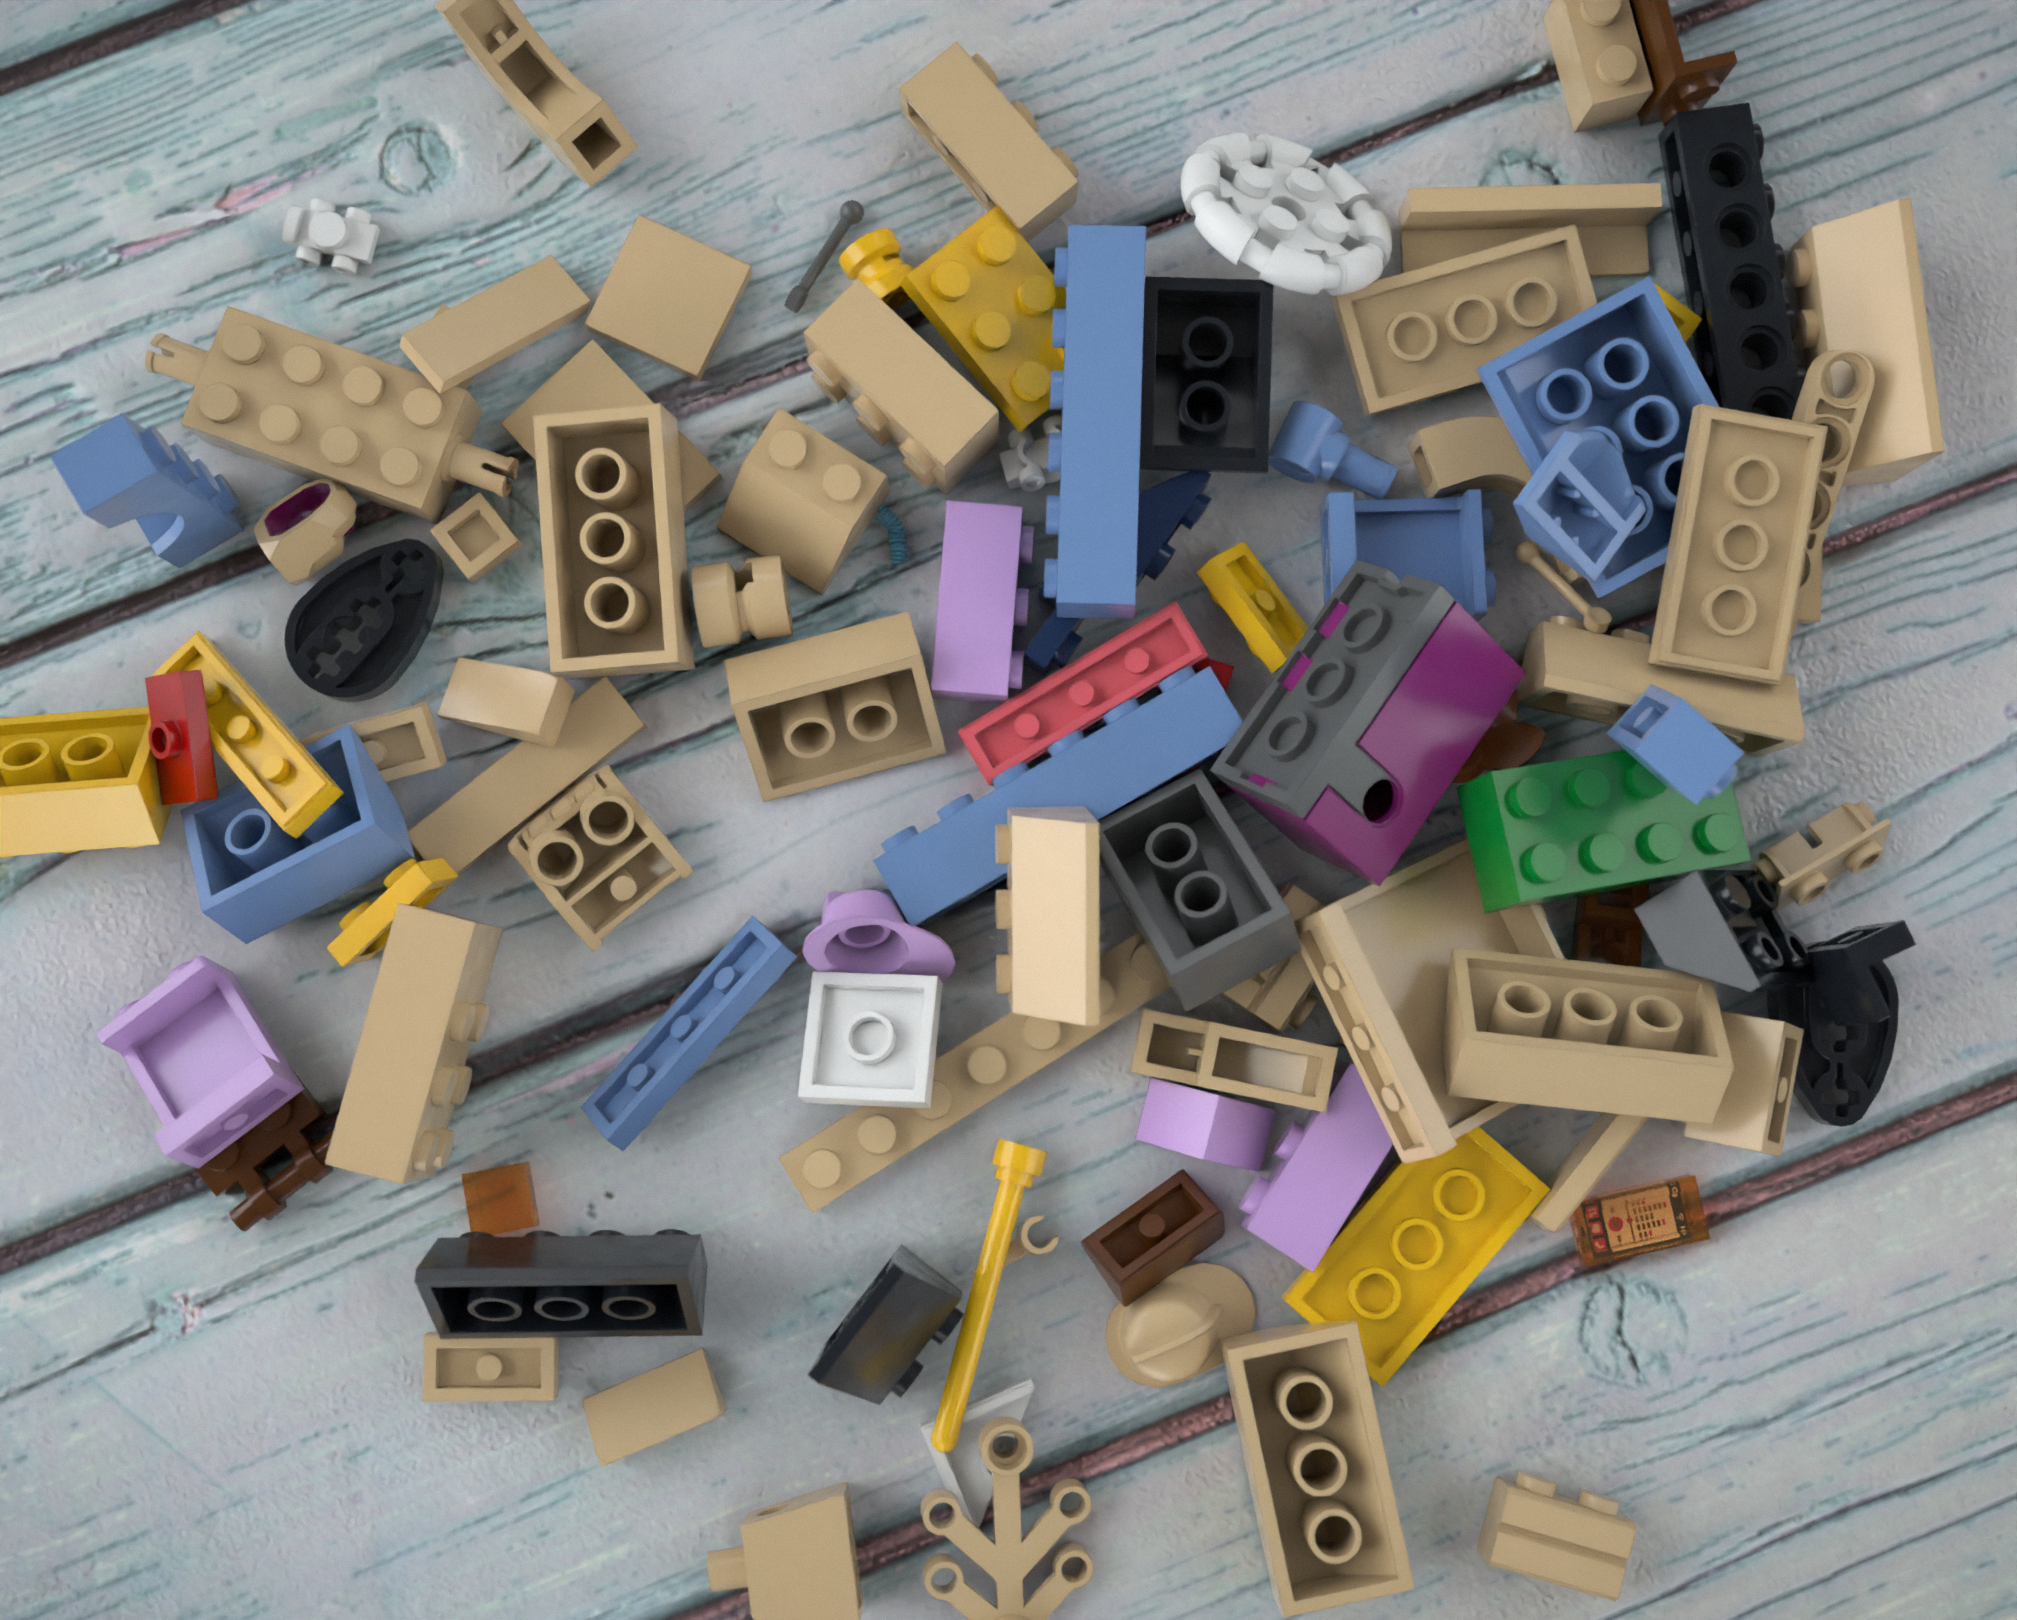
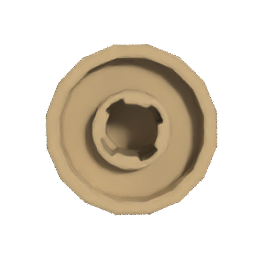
(741, 601)

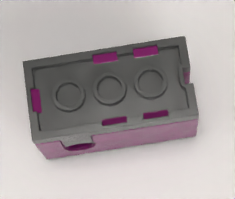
(1369, 720)

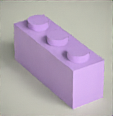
(980, 602)
(1319, 1172)

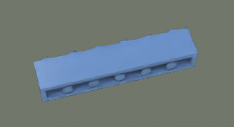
(1099, 422)
(1103, 772)

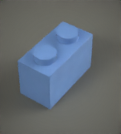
(1677, 745)

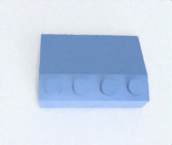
(1614, 373)

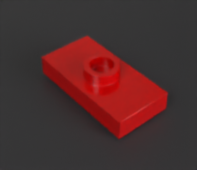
(181, 737)

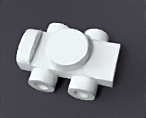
(326, 232)
(1027, 459)

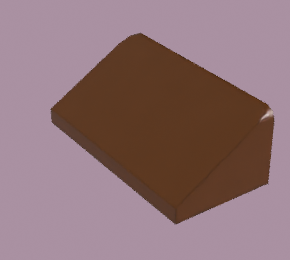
(1154, 1237)

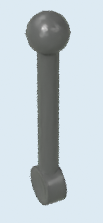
(851, 214)

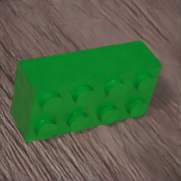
(1590, 830)

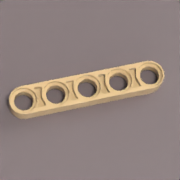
(1845, 419)

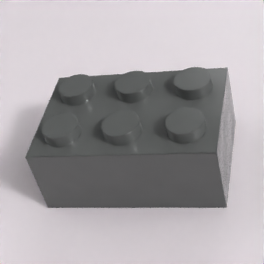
(1195, 890)

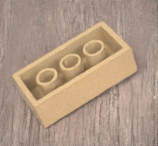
(613, 542)
(415, 1047)

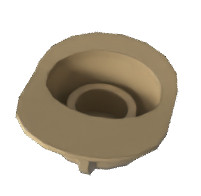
(1178, 1325)

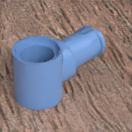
(1315, 448)

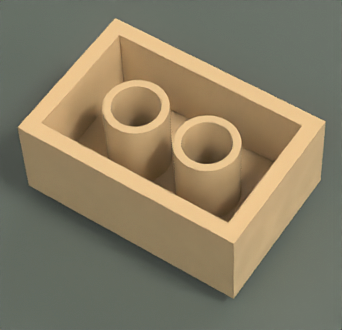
(900, 388)

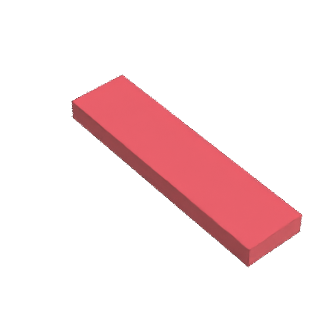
(1083, 692)

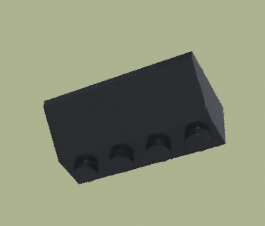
(565, 1285)

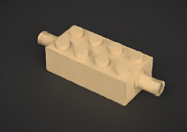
(332, 415)

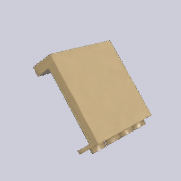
(1385, 983)

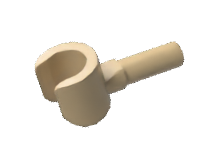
(1021, 1246)

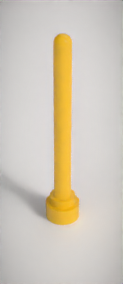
(1016, 1170)

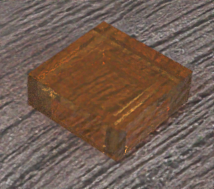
(501, 1198)

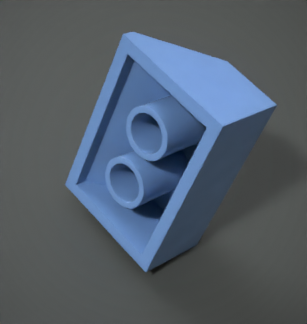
(261, 877)

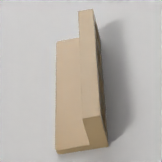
(1462, 220)

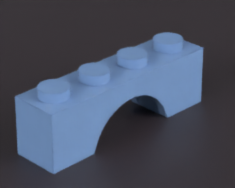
(134, 474)

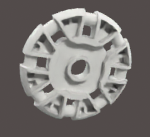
(1285, 214)

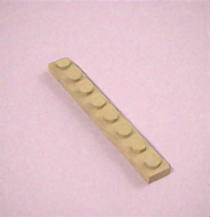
(966, 1081)

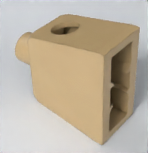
(796, 1559)

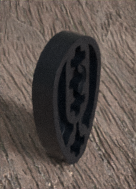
(334, 604)
(1857, 1062)

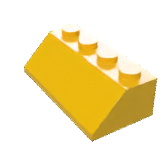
(78, 782)

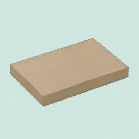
(597, 382)

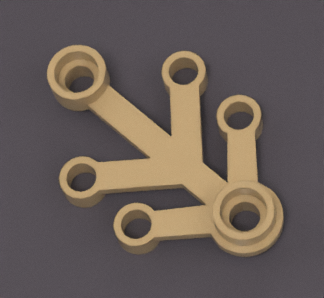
(1010, 1554)

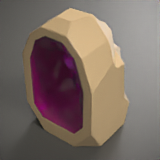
(307, 529)

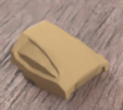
(597, 855)

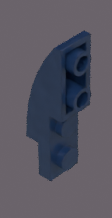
(1159, 516)

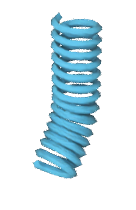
(893, 535)

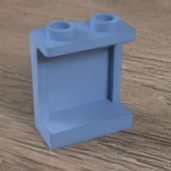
(1414, 537)

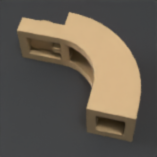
(539, 86)
(1474, 455)

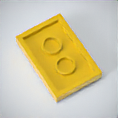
(995, 312)

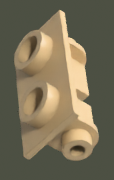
(1844, 844)

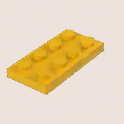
(1417, 1247)

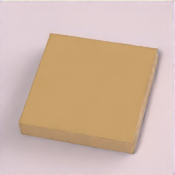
(668, 297)

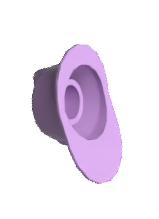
(871, 935)

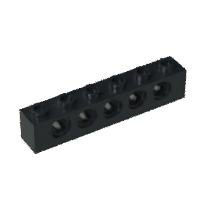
(1731, 143)

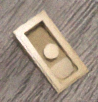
(507, 700)

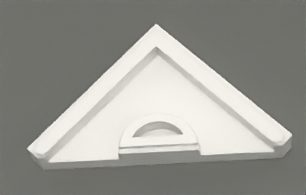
(963, 1466)

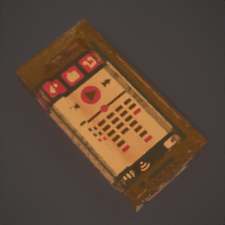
(1639, 1220)

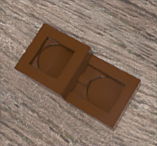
(1609, 927)

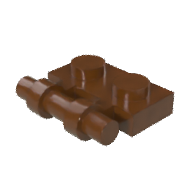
(244, 1157)

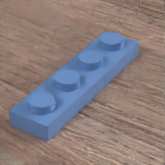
(687, 1033)

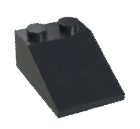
(1206, 375)
(888, 1329)

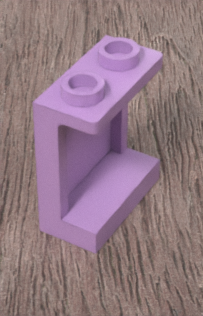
(201, 1060)

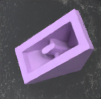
(1205, 1125)

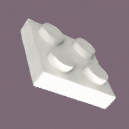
(870, 1039)

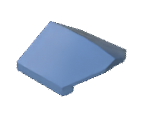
(1580, 502)

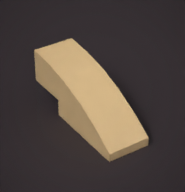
(1233, 1060)

